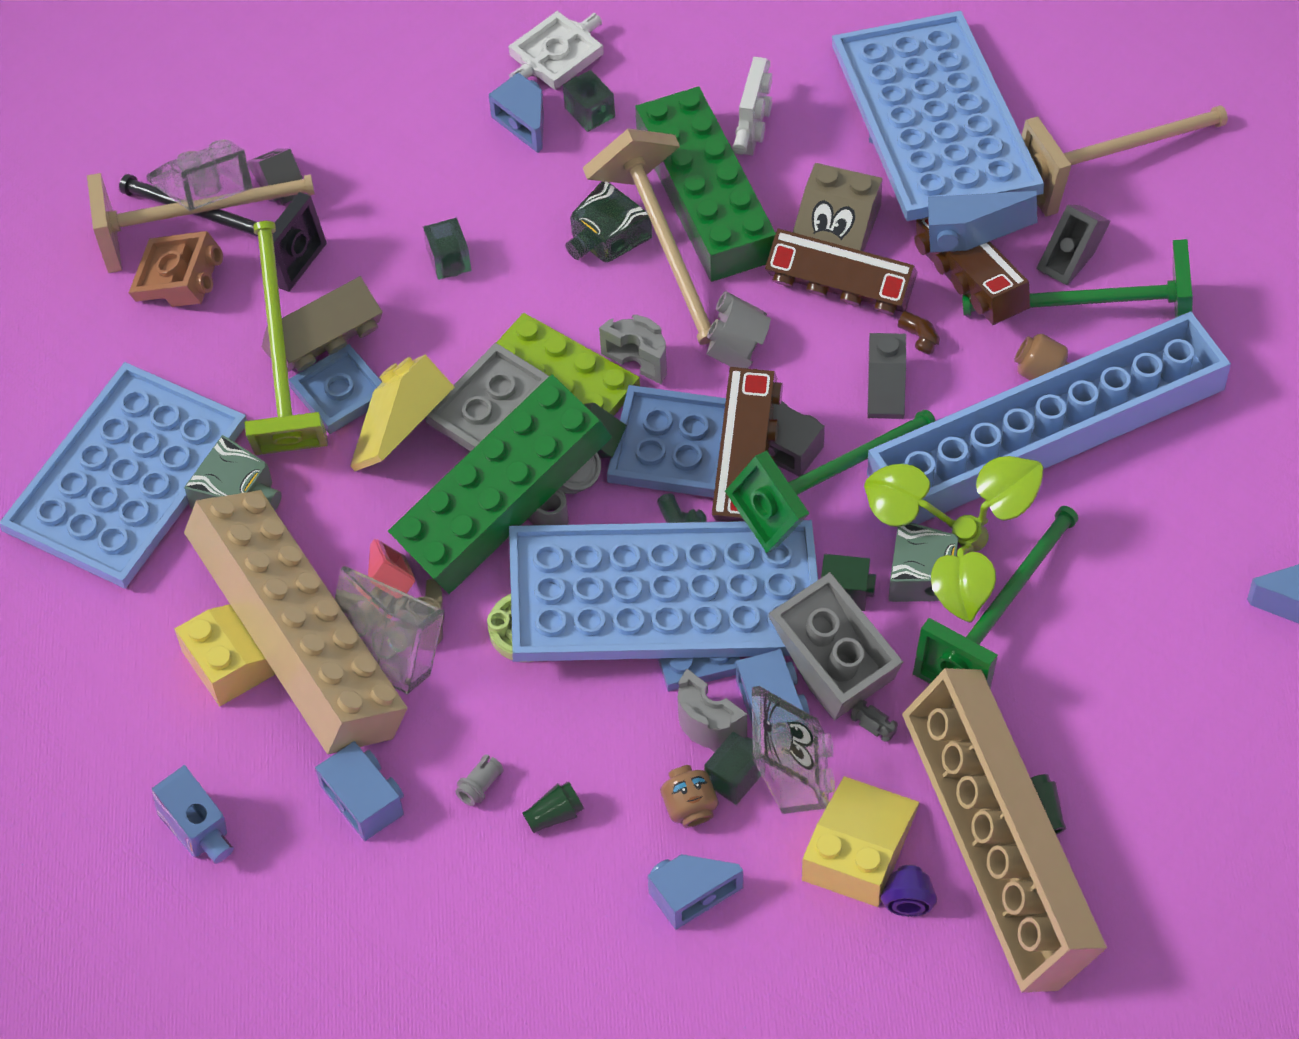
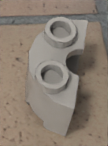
(737, 331)
(637, 341)
(707, 720)

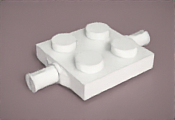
(557, 49)
(753, 107)

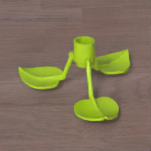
(961, 580)

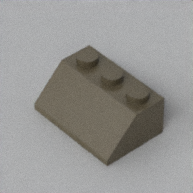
(327, 324)

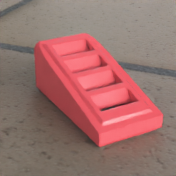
(389, 566)

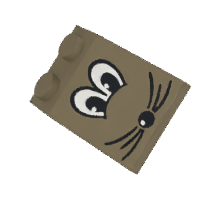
(839, 206)

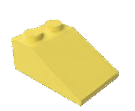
(398, 406)
(223, 653)
(858, 841)

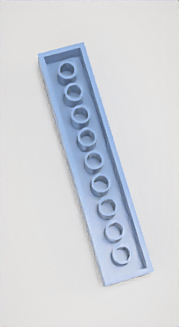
(1063, 410)

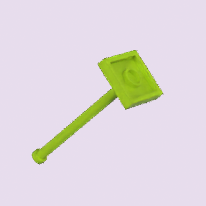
(286, 430)

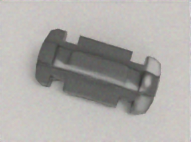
(874, 720)

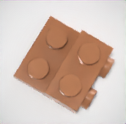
(177, 269)

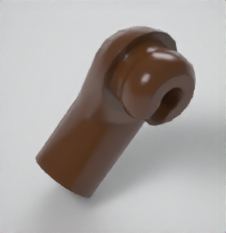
(923, 328)

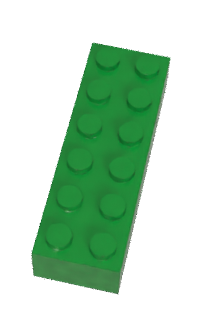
(708, 186)
(500, 483)

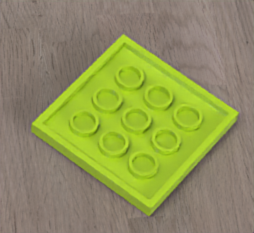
(575, 366)

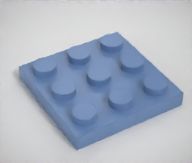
(669, 441)

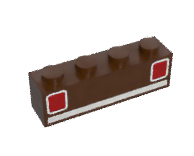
(841, 271)
(981, 275)
(745, 430)

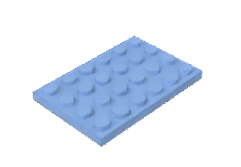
(121, 475)

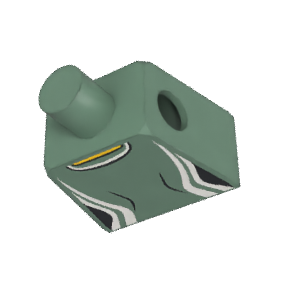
(230, 471)
(913, 560)

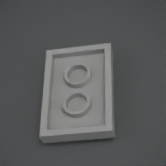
(485, 396)

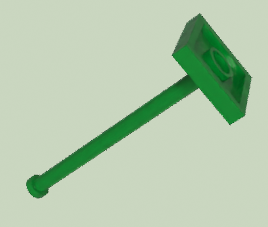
(1177, 290)
(772, 503)
(945, 648)

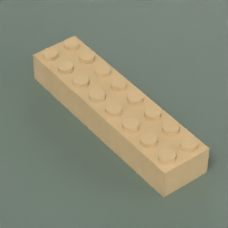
(295, 621)
(1003, 831)

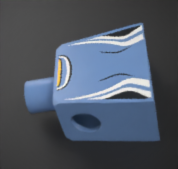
(192, 815)

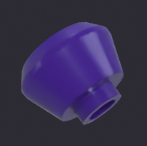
(909, 892)

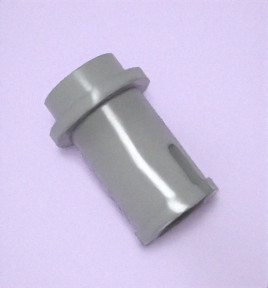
(472, 788)

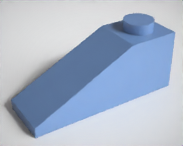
(975, 219)

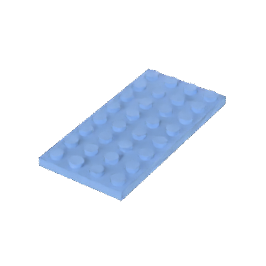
(934, 111)
(651, 590)

